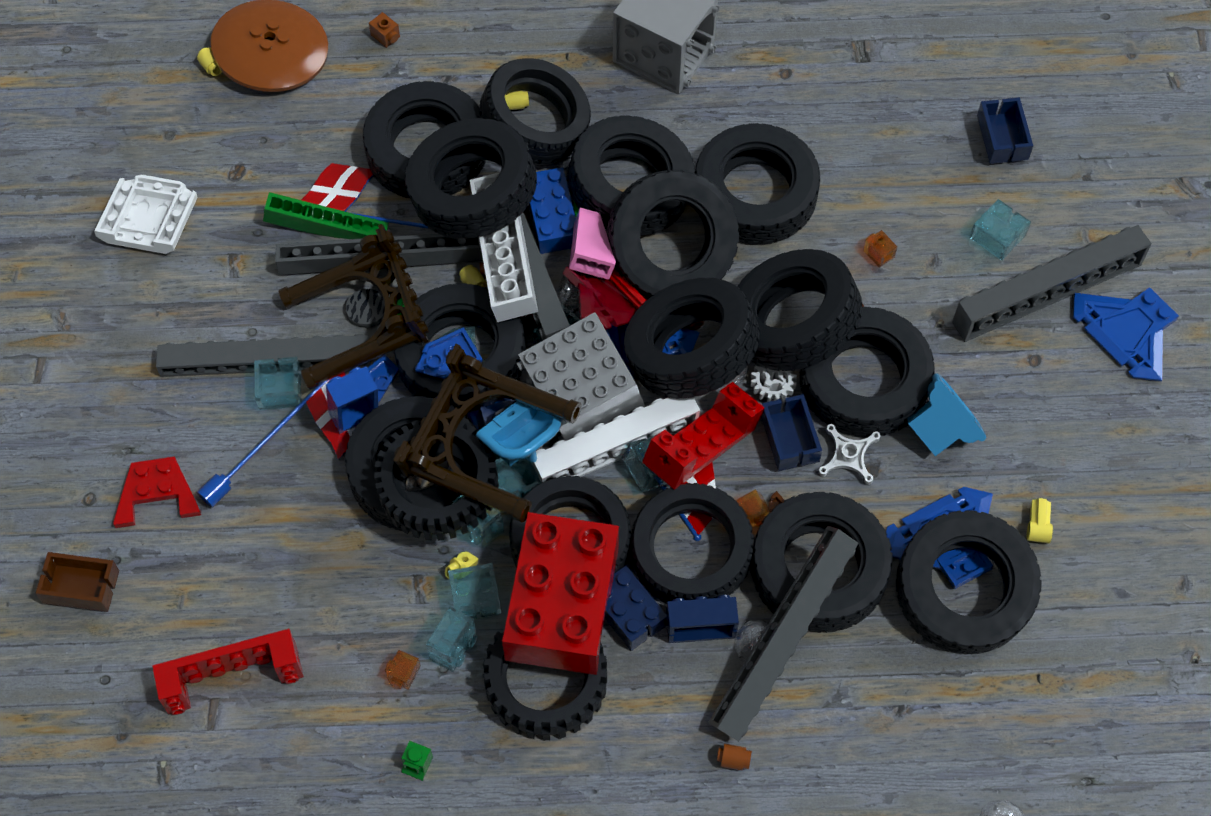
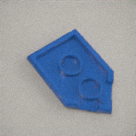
(435, 353)

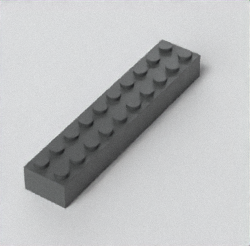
(1050, 282)

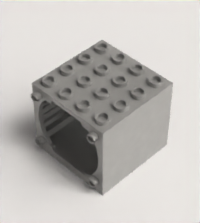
(664, 38)
(583, 367)

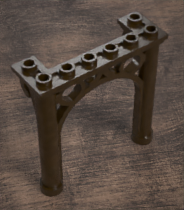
(395, 330)
(468, 372)

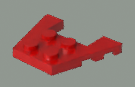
(154, 482)

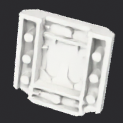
(146, 214)

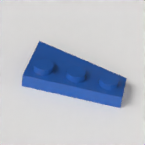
(383, 373)

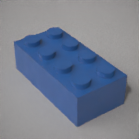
(552, 211)
(351, 398)

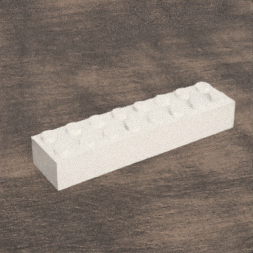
(506, 265)
(609, 441)

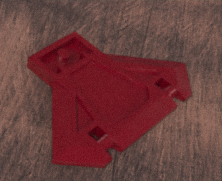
(603, 298)

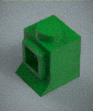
(416, 760)

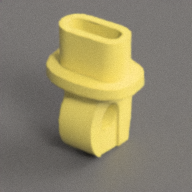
(458, 563)

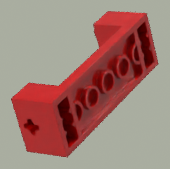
(705, 439)
(174, 674)

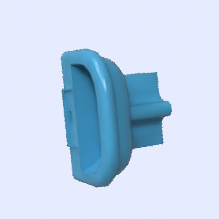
(944, 418)
(519, 433)

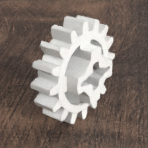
(774, 383)

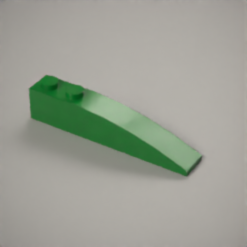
(317, 218)

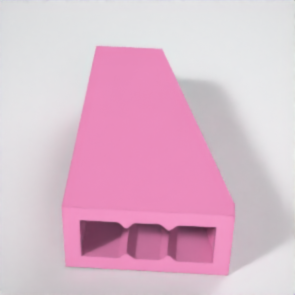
(590, 246)

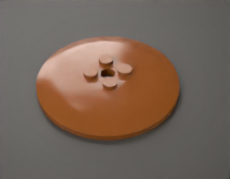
(263, 64)

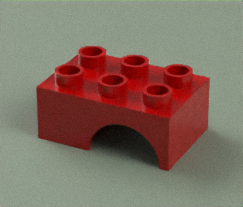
(561, 593)

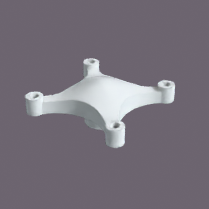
(849, 454)

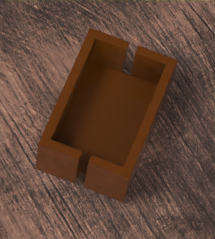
(77, 581)

